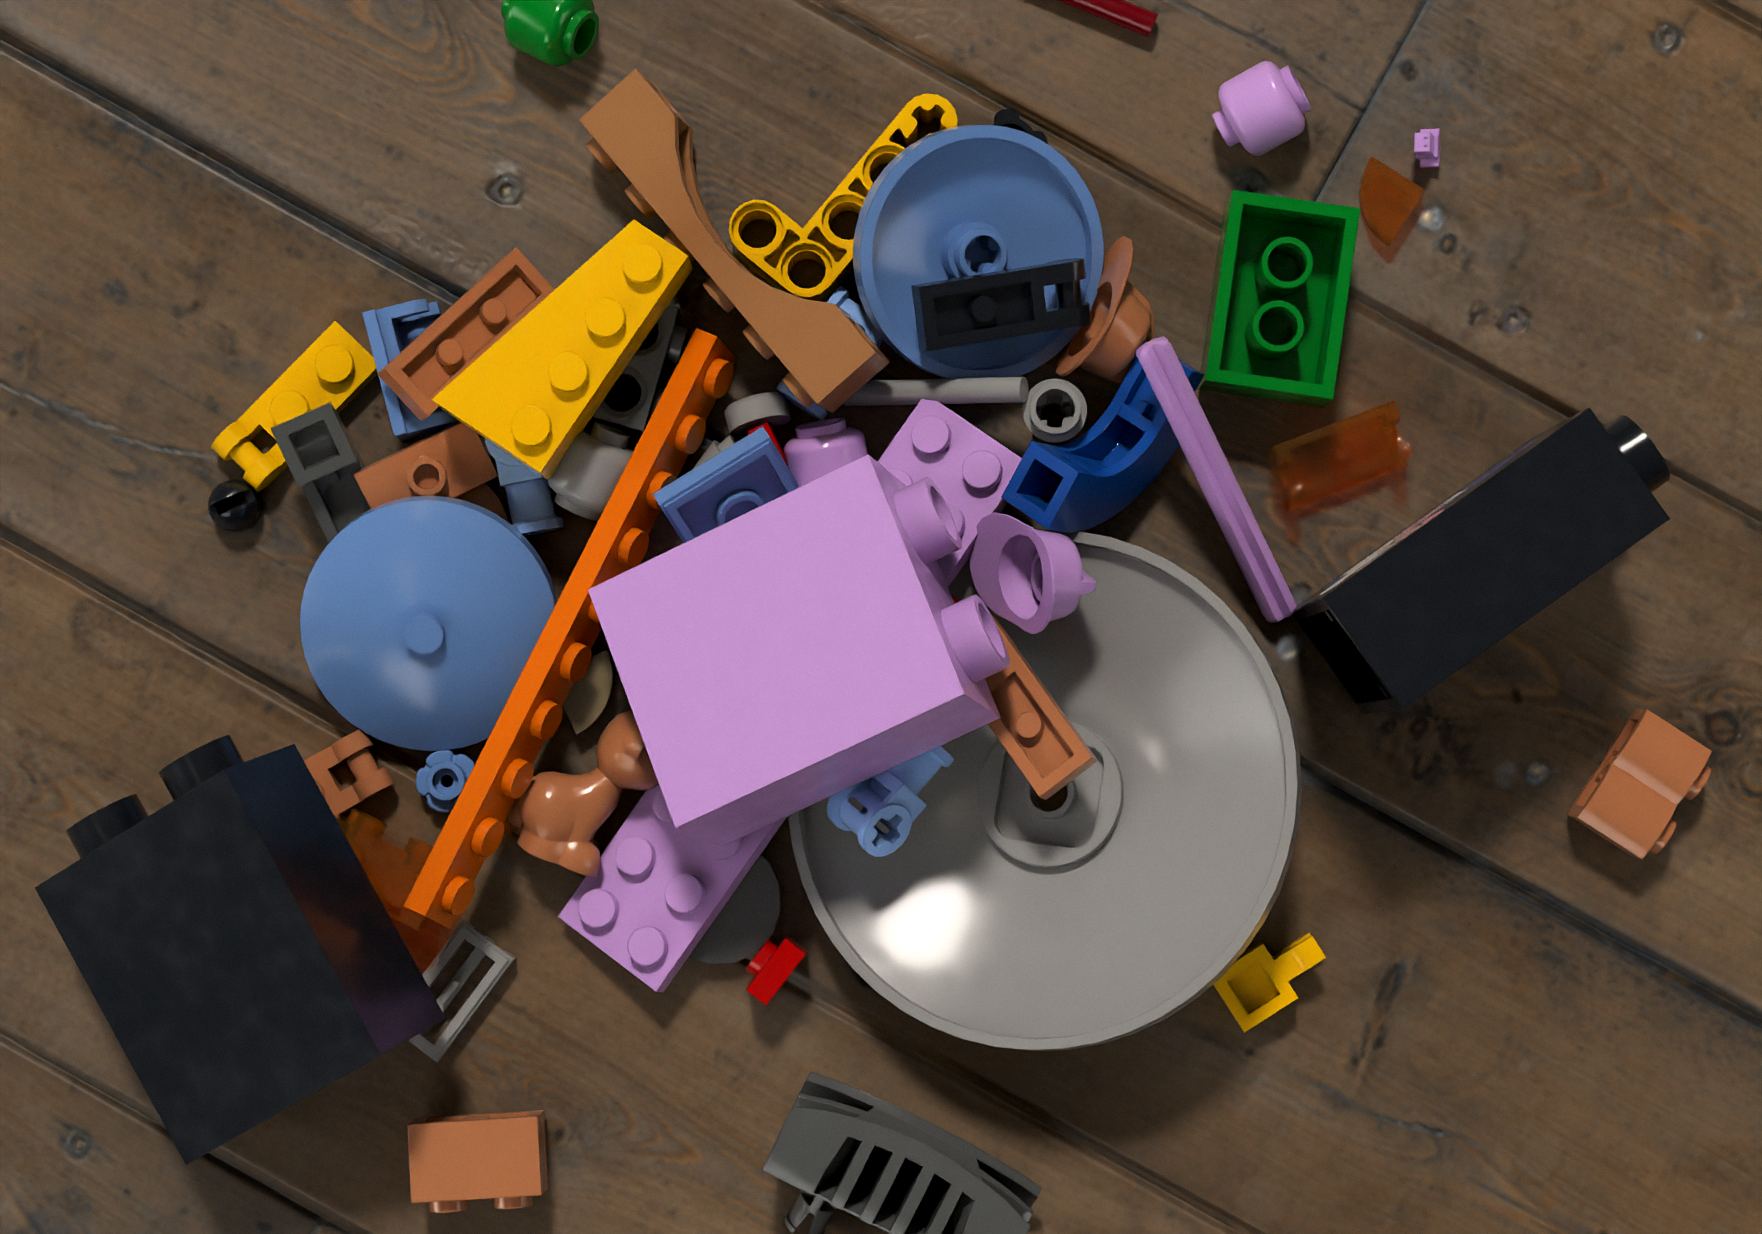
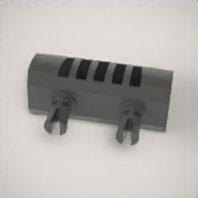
(891, 1168)

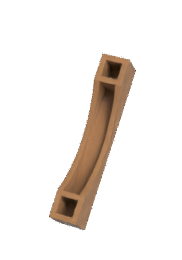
(654, 149)

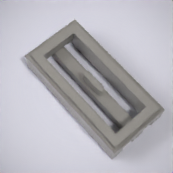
(483, 947)

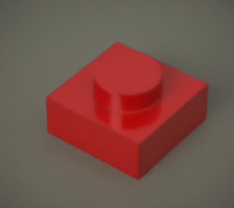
(772, 967)

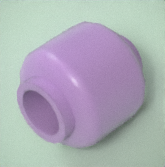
(1261, 108)
(823, 448)

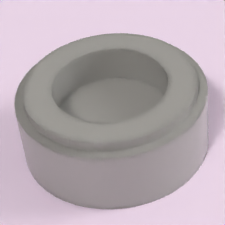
(755, 411)

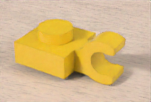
(1259, 983)

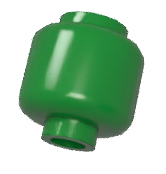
(551, 28)

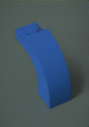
(1104, 468)

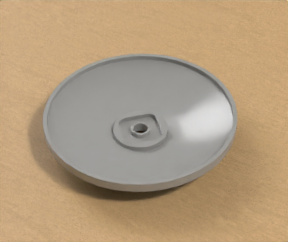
(1129, 892)

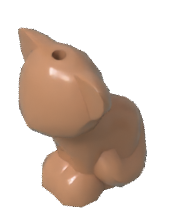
(566, 810)

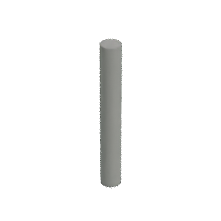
(941, 390)

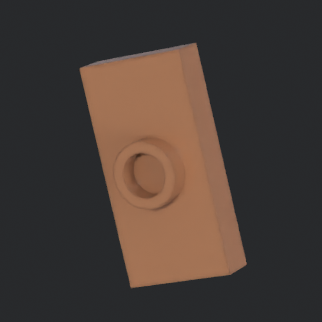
(435, 466)

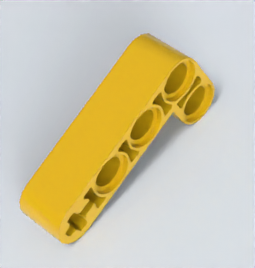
(816, 239)

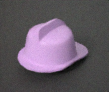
(1026, 572)

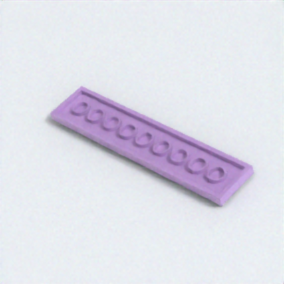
(668, 886)

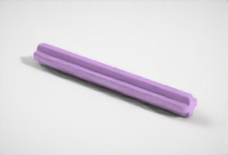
(1216, 479)

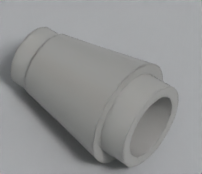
(1055, 395)

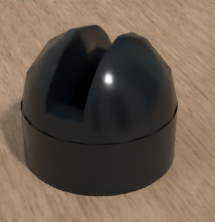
(240, 517)

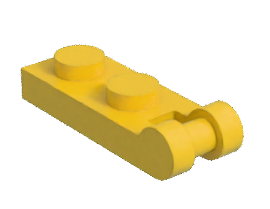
(329, 370)

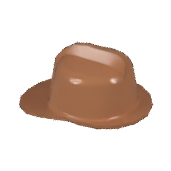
(1118, 322)

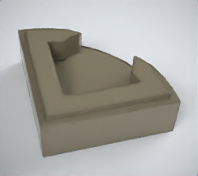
(591, 693)

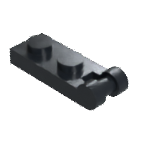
(999, 305)

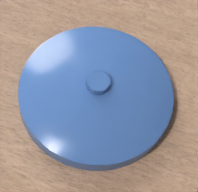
(967, 208)
(424, 620)

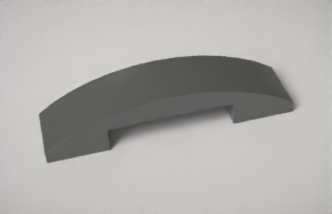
(324, 465)

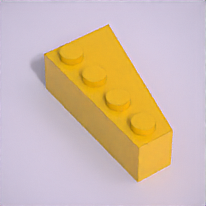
(568, 352)

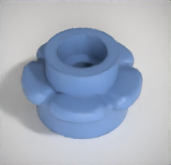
(430, 779)

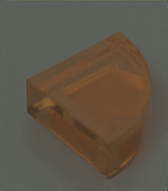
(1386, 199)

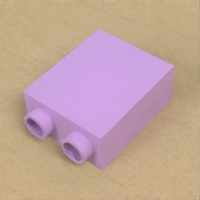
(800, 649)

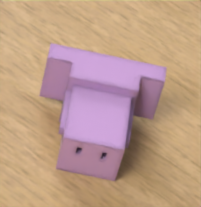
(1427, 147)

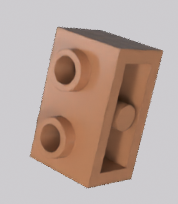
(478, 1159)

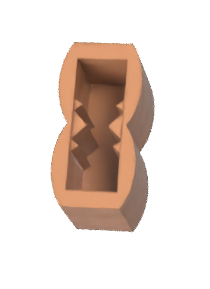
(1641, 784)

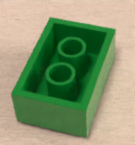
(1279, 298)

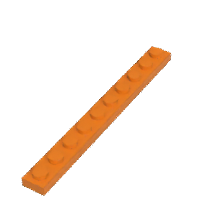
(566, 641)

